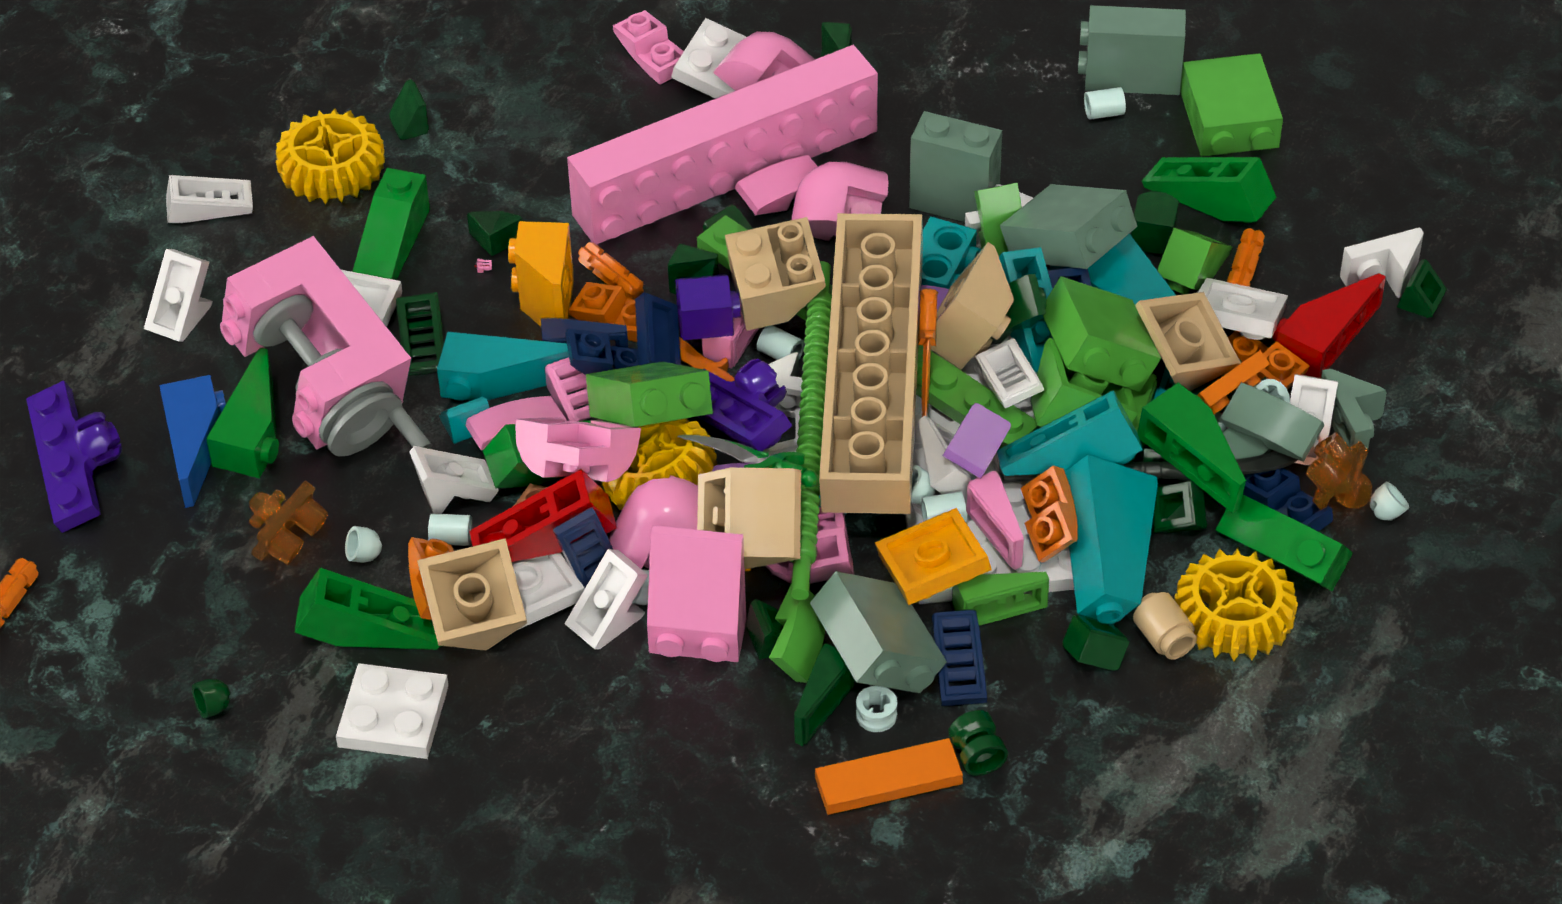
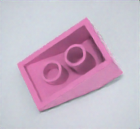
(696, 594)

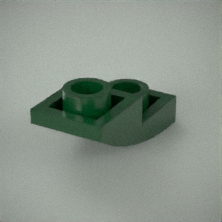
(1027, 306)

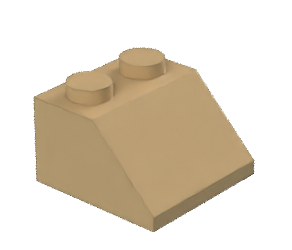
(973, 309)

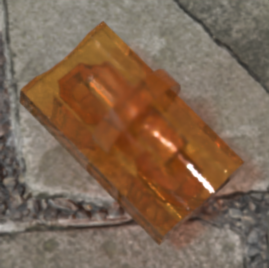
(1339, 473)
(276, 536)

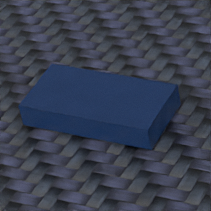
(657, 330)

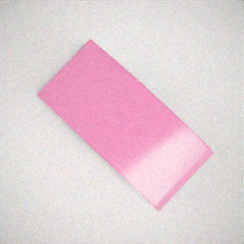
(649, 45)
(775, 185)
(488, 423)

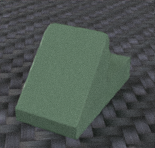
(1355, 407)

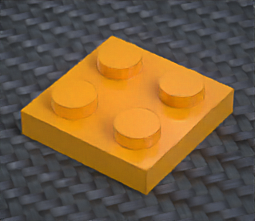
(933, 556)

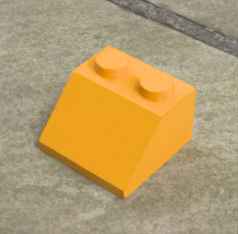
(542, 269)

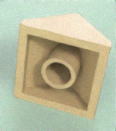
(1188, 338)
(473, 596)

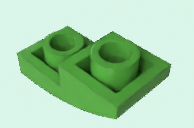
(994, 208)
(799, 639)

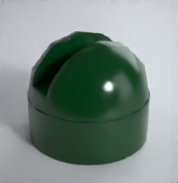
(210, 696)

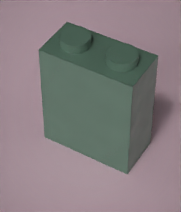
(1133, 49)
(950, 163)
(1071, 224)
(877, 633)

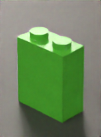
(1231, 104)
(1100, 334)
(649, 394)

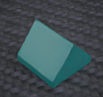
(456, 417)

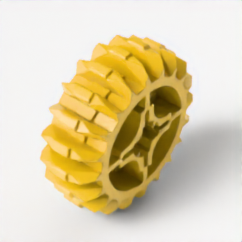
(330, 156)
(662, 455)
(1235, 594)

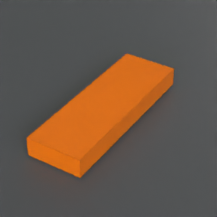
(888, 776)

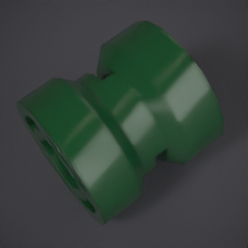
(976, 738)

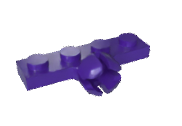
(747, 406)
(70, 452)

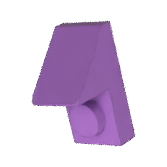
(977, 439)

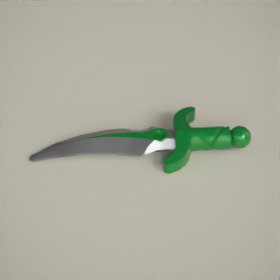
(757, 458)

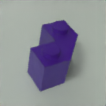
(706, 307)

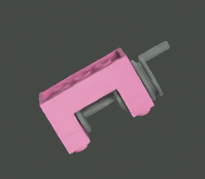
(353, 360)

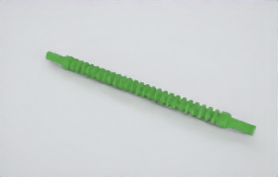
(811, 428)

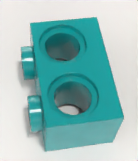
(946, 251)

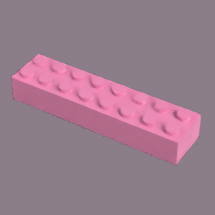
(722, 142)

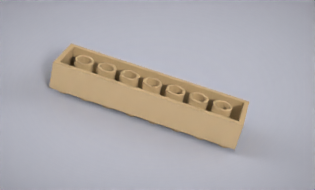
(872, 365)

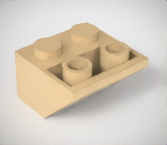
(774, 271)
(754, 503)

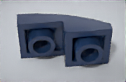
(592, 352)
(1282, 492)

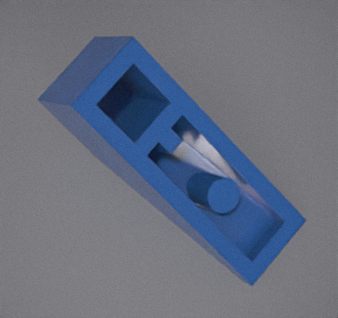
(190, 415)

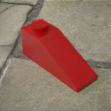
(1328, 324)
(531, 522)

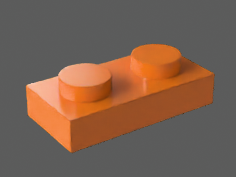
(1246, 372)

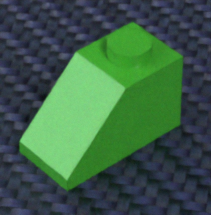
(1191, 260)

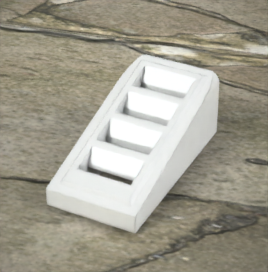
(195, 198)
(1009, 373)
(943, 474)

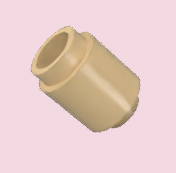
(1165, 625)

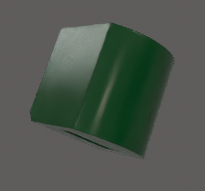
(1155, 219)

